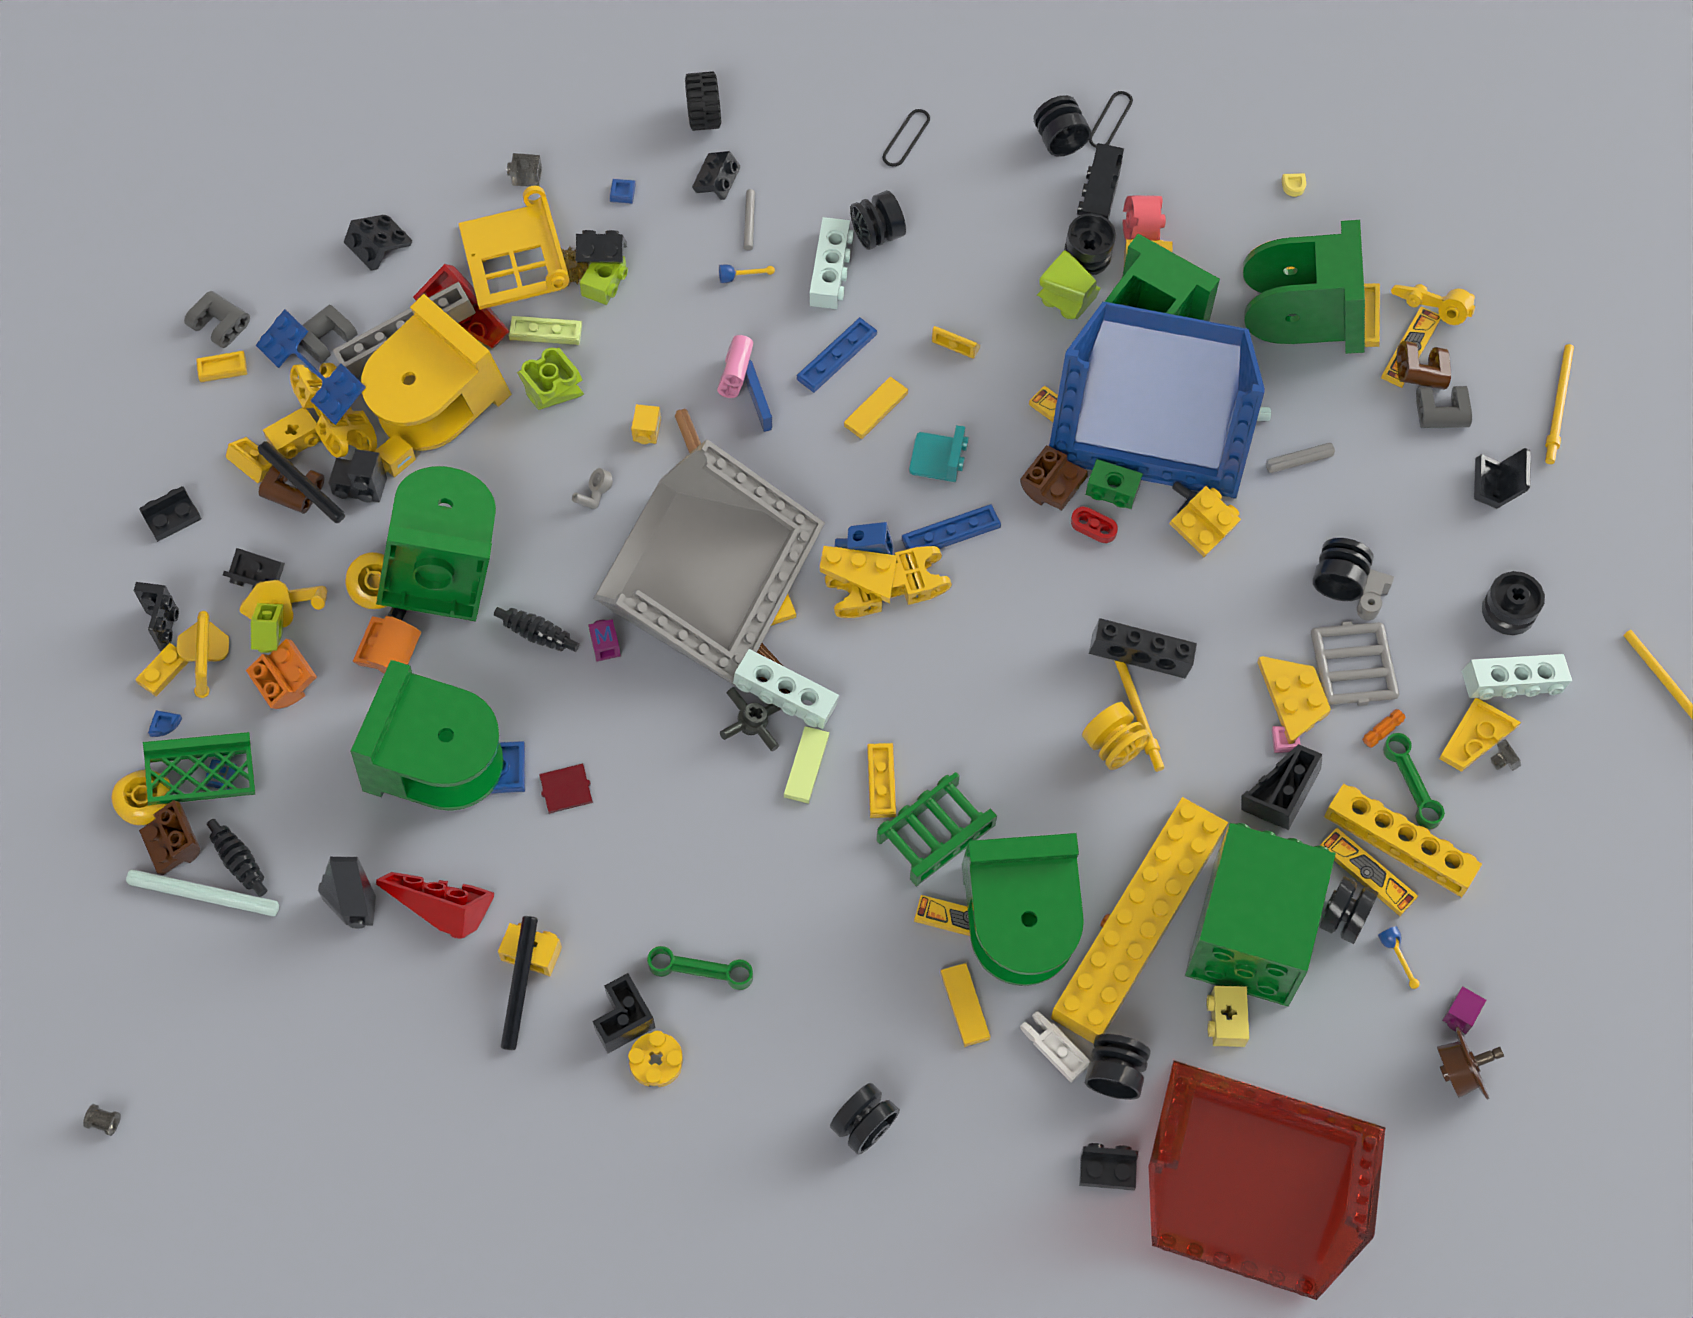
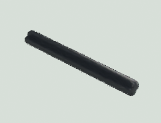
(300, 481)
(519, 983)

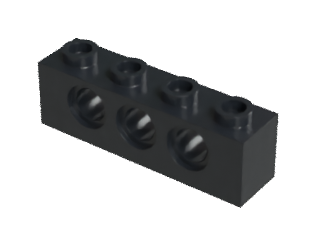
(1142, 648)

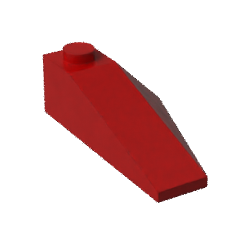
(483, 324)
(444, 907)

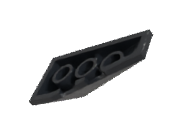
(348, 891)

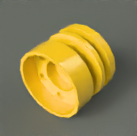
(1116, 735)

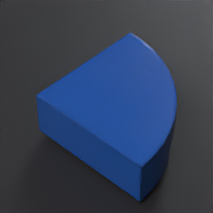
(163, 723)

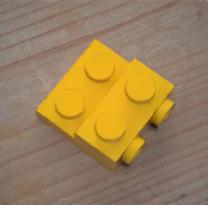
(1206, 520)

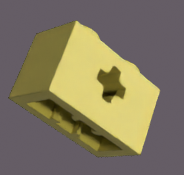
(1234, 1003)

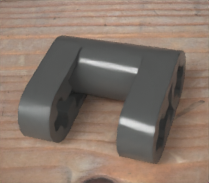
(213, 305)
(319, 325)
(1454, 416)

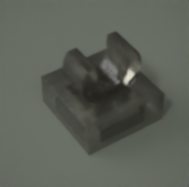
(1505, 756)

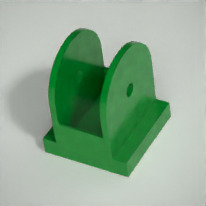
(1164, 282)
(1321, 289)
(436, 552)
(427, 742)
(1023, 905)

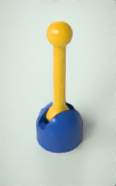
(727, 272)
(1391, 939)

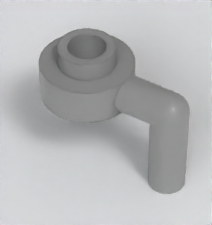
(599, 483)

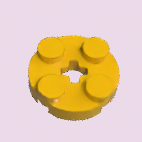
(656, 1044)

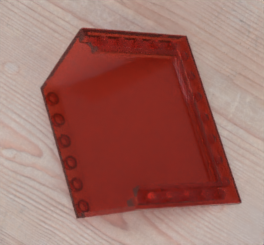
(1262, 1182)

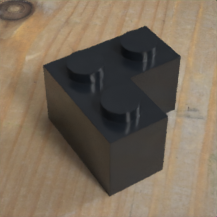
(359, 478)
(627, 1020)

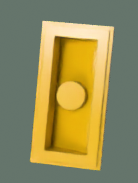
(955, 342)
(247, 458)

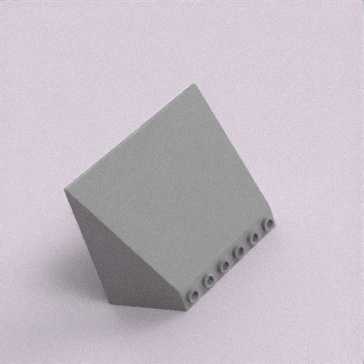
(710, 560)

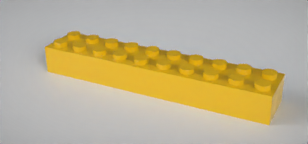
(1139, 921)

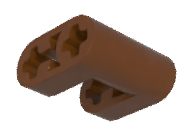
(1435, 374)
(276, 490)

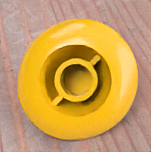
(364, 578)
(131, 800)

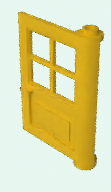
(510, 234)

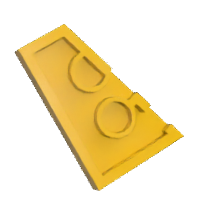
(1372, 314)
(863, 569)

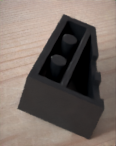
(1102, 182)

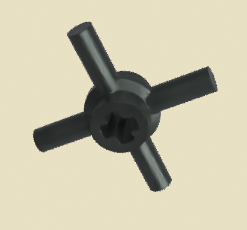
(751, 720)

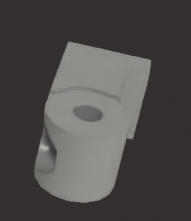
(1370, 602)

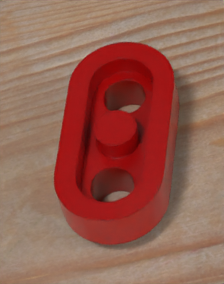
(1095, 524)

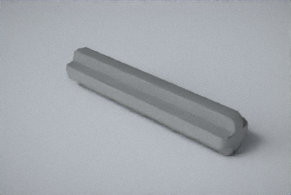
(1300, 457)

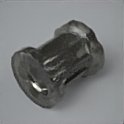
(101, 1119)

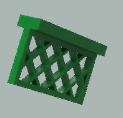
(202, 748)

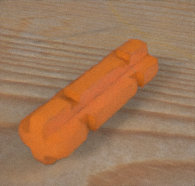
(1384, 728)

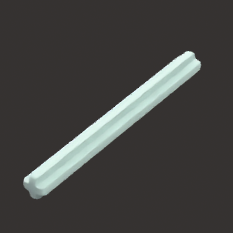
(202, 892)

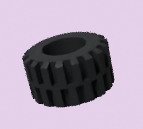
(703, 100)

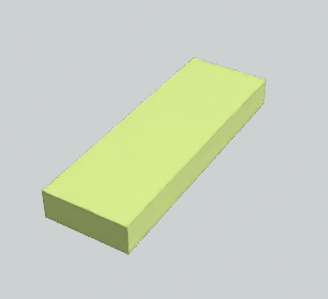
(545, 330)
(806, 765)

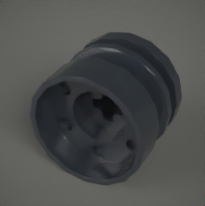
(1062, 125)
(878, 219)
(1091, 242)
(1343, 569)
(1117, 1066)

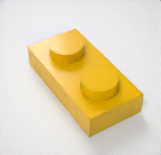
(161, 670)

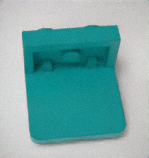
(939, 455)

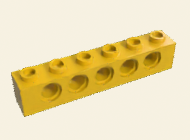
(1407, 852)

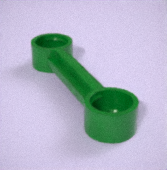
(1413, 780)
(700, 968)

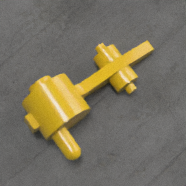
(1452, 309)

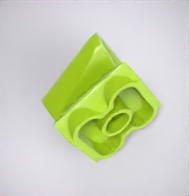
(1068, 286)
(550, 379)

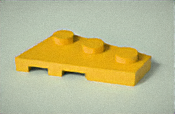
(1476, 734)

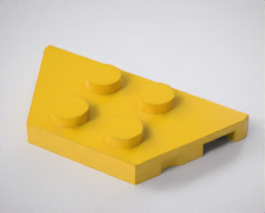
(1295, 695)

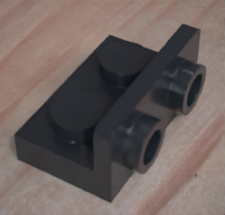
(170, 513)
(1108, 1167)

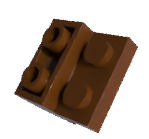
(1052, 478)
(170, 838)

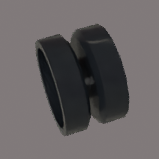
(1513, 603)
(1345, 908)
(864, 1118)

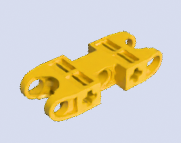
(351, 429)
(909, 580)

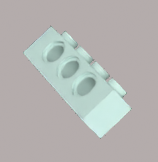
(830, 263)
(1516, 676)
(780, 677)

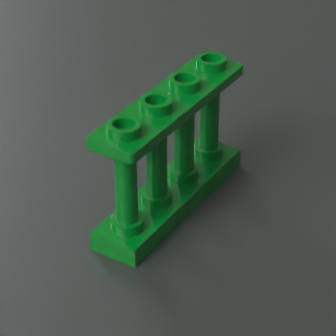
(940, 852)

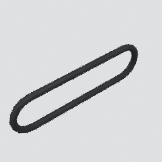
(1104, 112)
(898, 133)

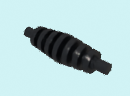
(536, 629)
(236, 857)

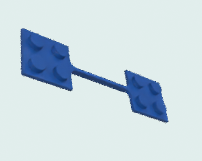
(336, 392)

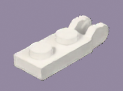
(1056, 1047)

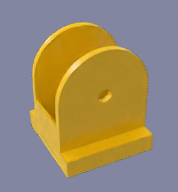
(431, 379)

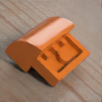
(386, 641)
(282, 675)

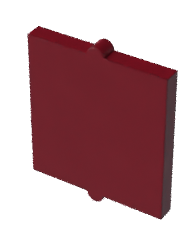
(565, 788)

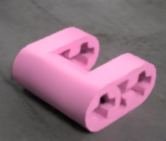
(736, 366)

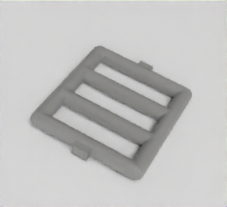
(1381, 649)

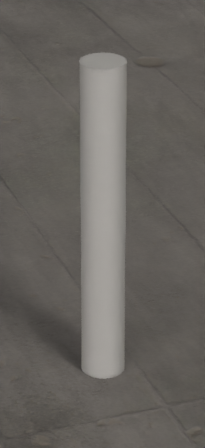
(749, 219)

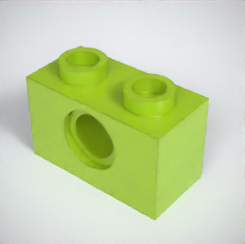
(602, 281)
(266, 627)

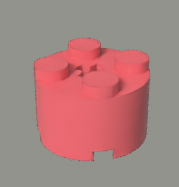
(1143, 217)

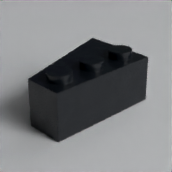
(1285, 788)

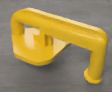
(277, 593)
(202, 644)

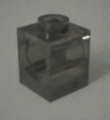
(525, 170)

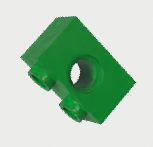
(1110, 474)

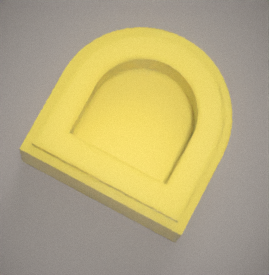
(1294, 184)

